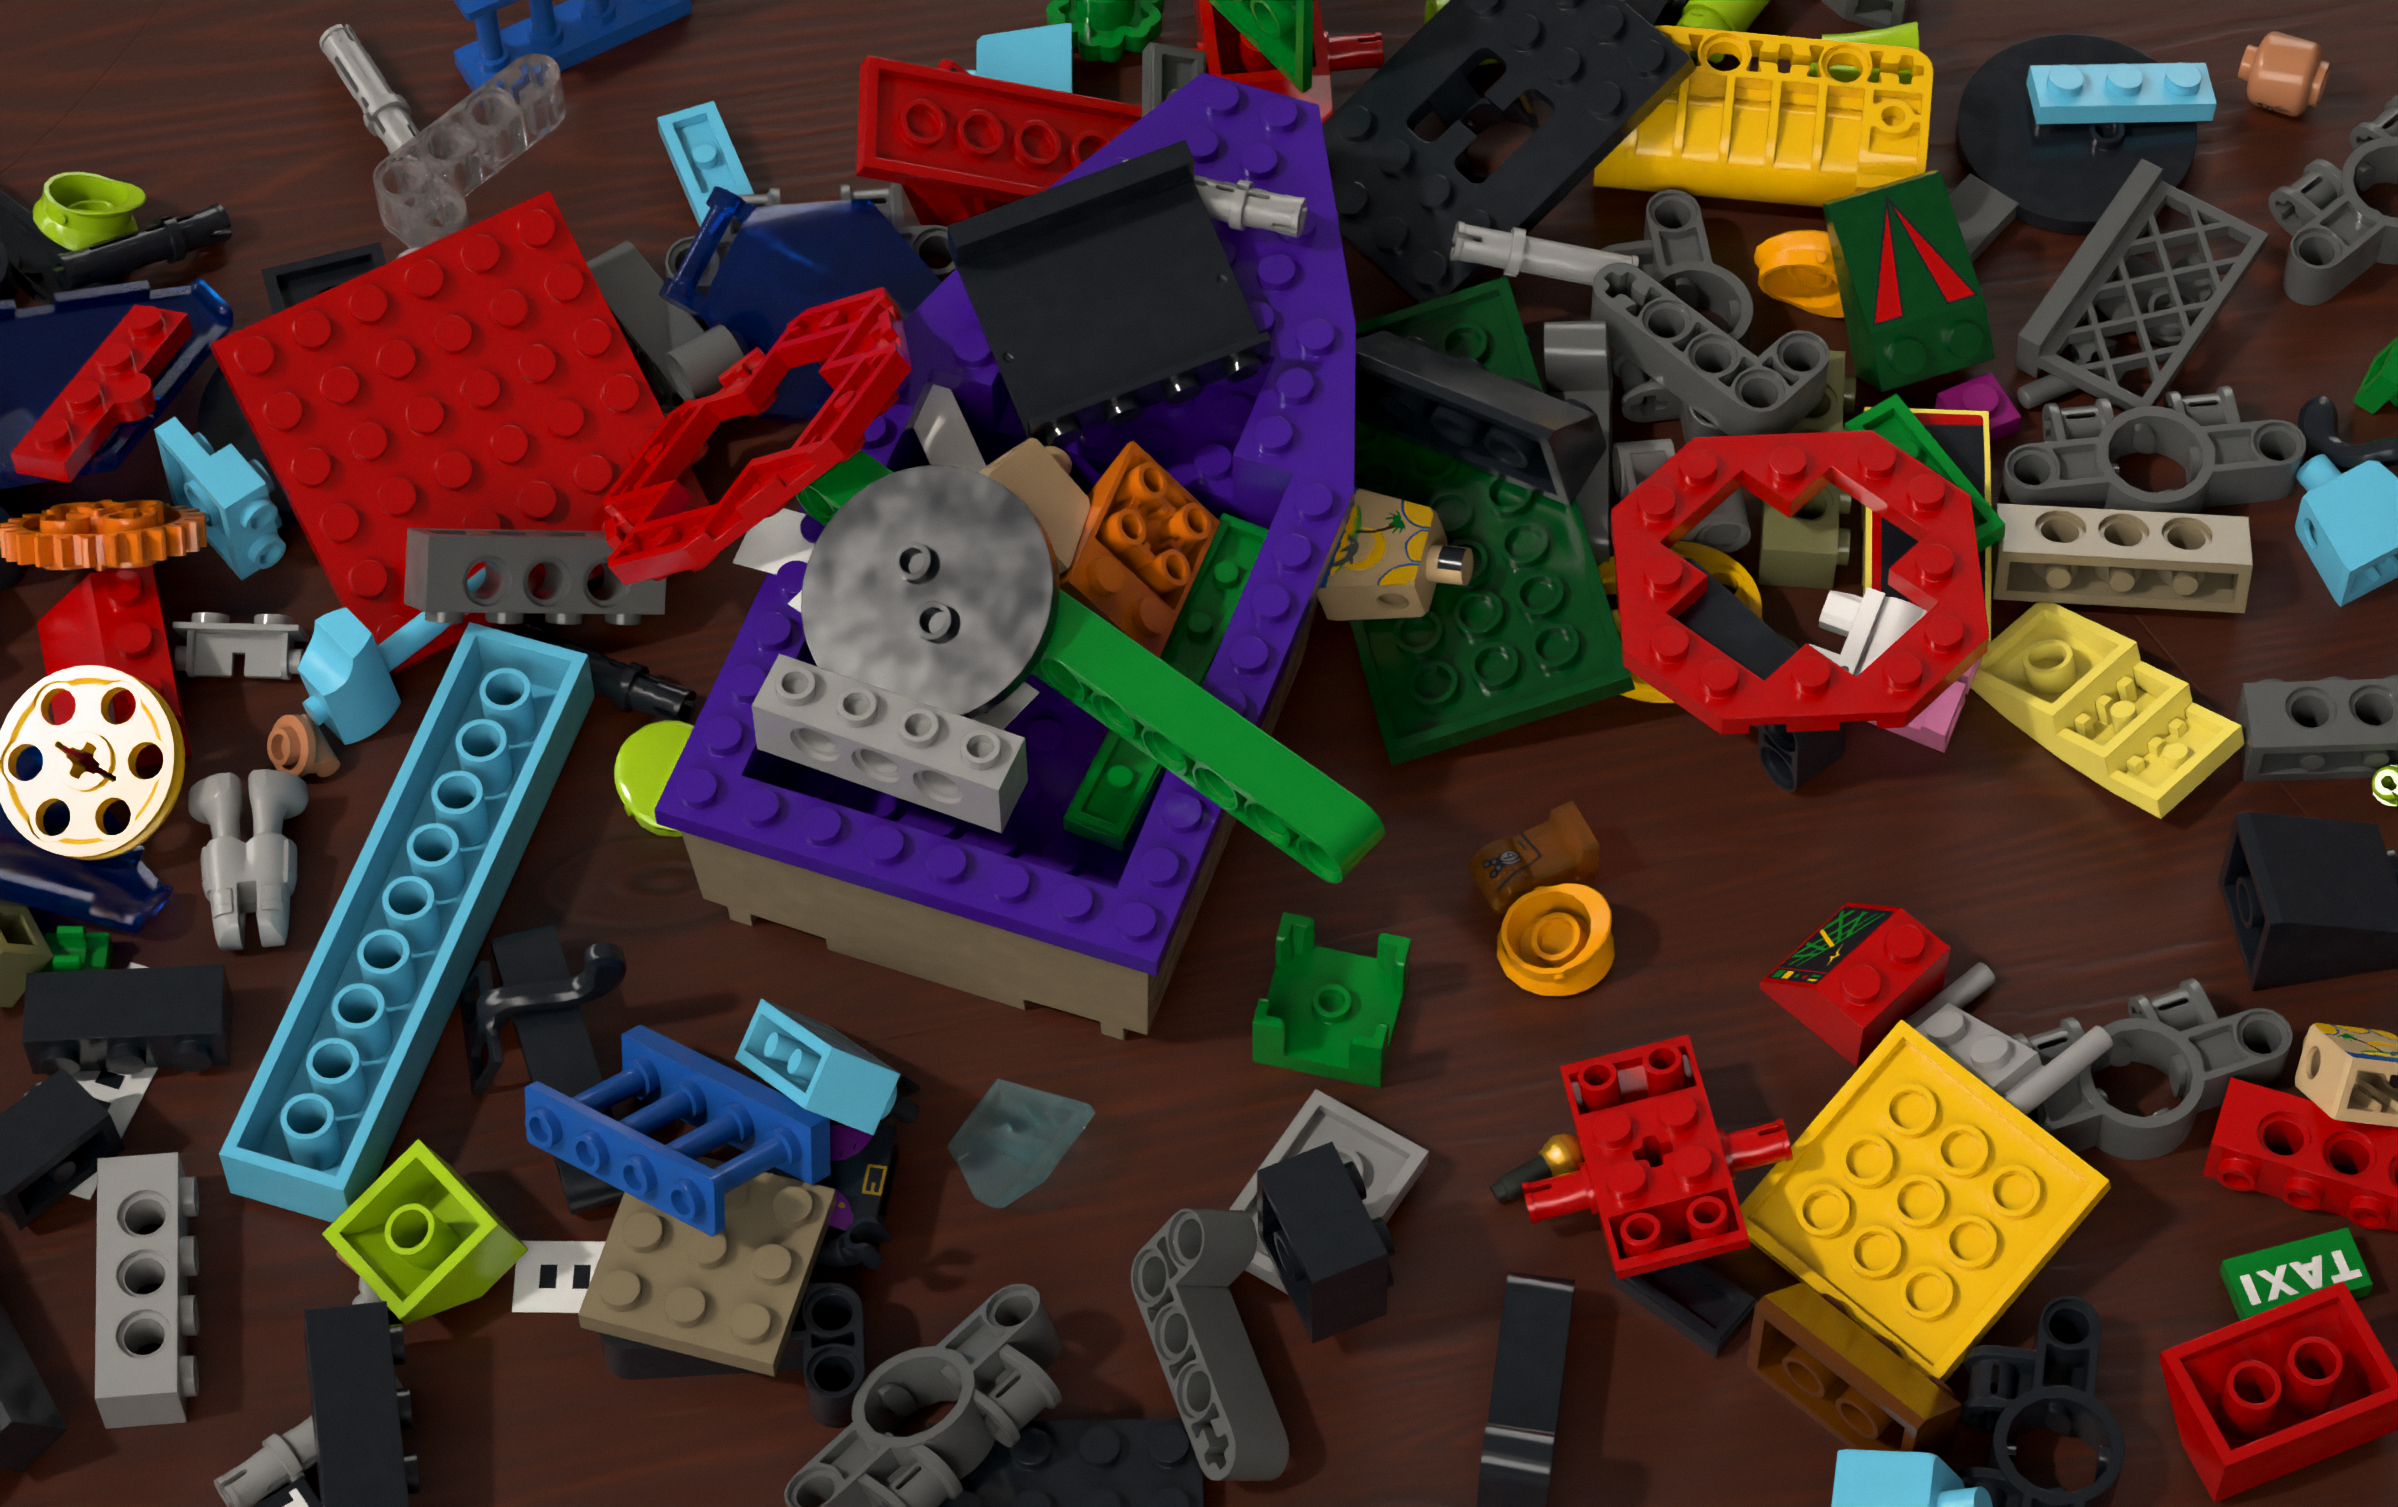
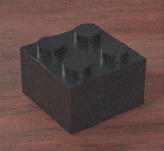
(1324, 1241)

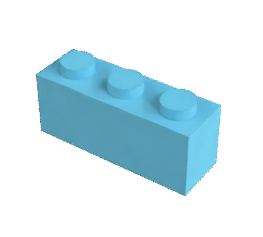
(818, 1067)

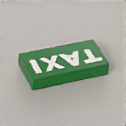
(2293, 1271)

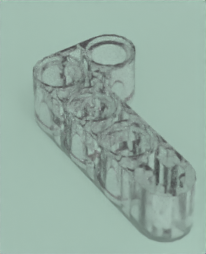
(426, 178)

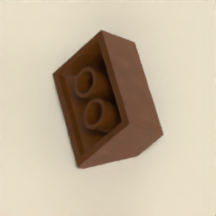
(1846, 1376)

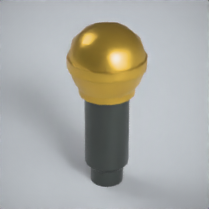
(1558, 1156)

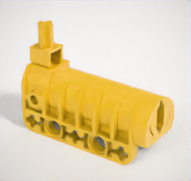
(1777, 131)

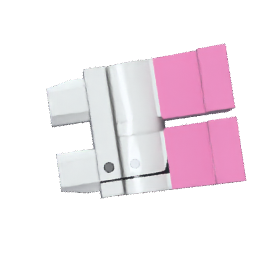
(1870, 630)

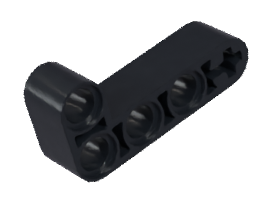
(1738, 632)
(816, 1351)
(1526, 1392)

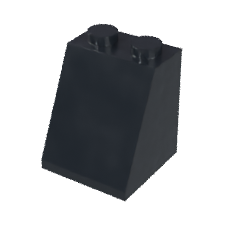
(2310, 898)

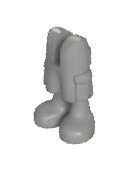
(251, 874)

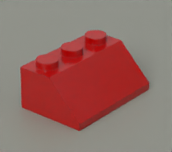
(117, 624)
(2280, 1391)

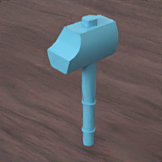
(351, 675)

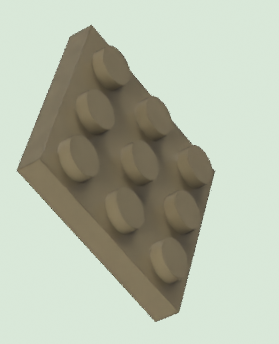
(719, 1294)

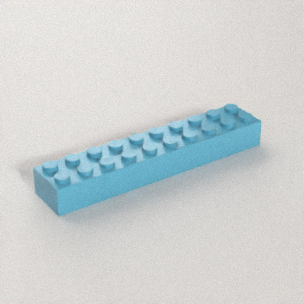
(408, 925)

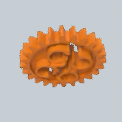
(103, 535)

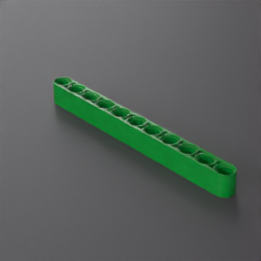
(1175, 722)

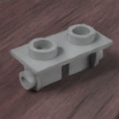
(215, 642)

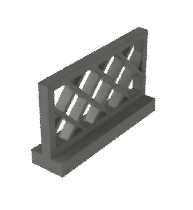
(2090, 279)

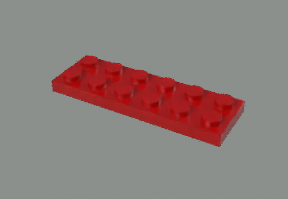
(976, 131)

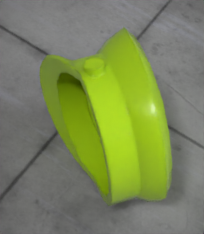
(86, 209)
(645, 768)

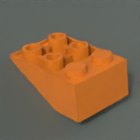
(1139, 548)

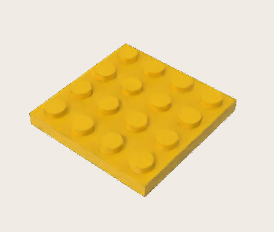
(1921, 1202)

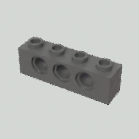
(442, 559)
(2339, 742)

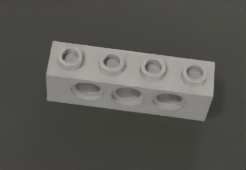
(890, 743)
(130, 1196)

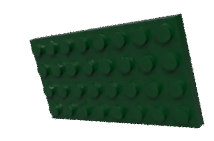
(1535, 616)

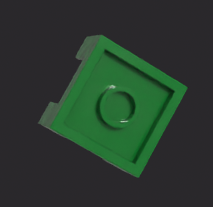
(1331, 1007)

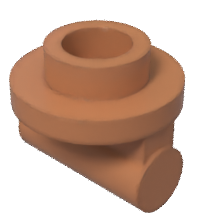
(300, 747)

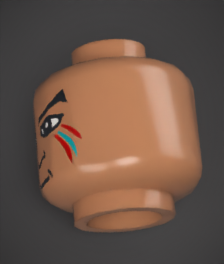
(2285, 73)

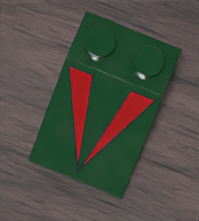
(1906, 283)

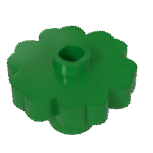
(1108, 26)

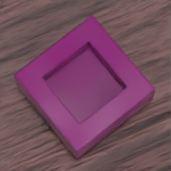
(1983, 395)

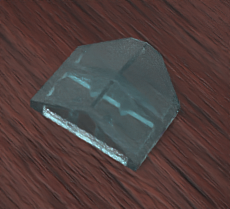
(1015, 1140)

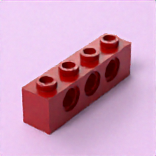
(2264, 1117)

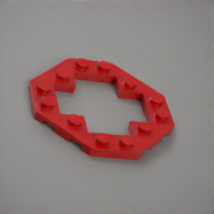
(864, 364)
(1809, 687)

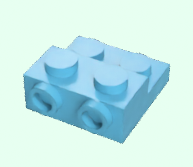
(229, 491)

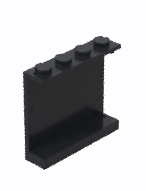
(1106, 296)

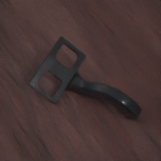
(2320, 427)
(602, 973)

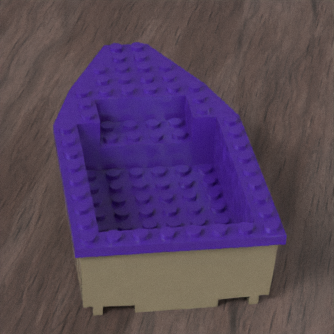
(1036, 905)

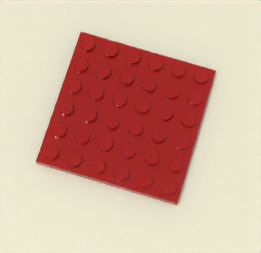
(446, 397)

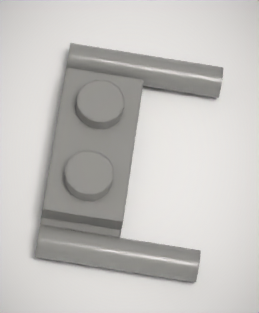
(1994, 1057)

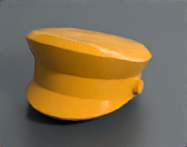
(1800, 271)
(1557, 940)

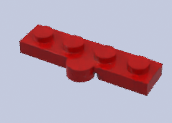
(105, 391)

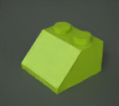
(424, 1237)

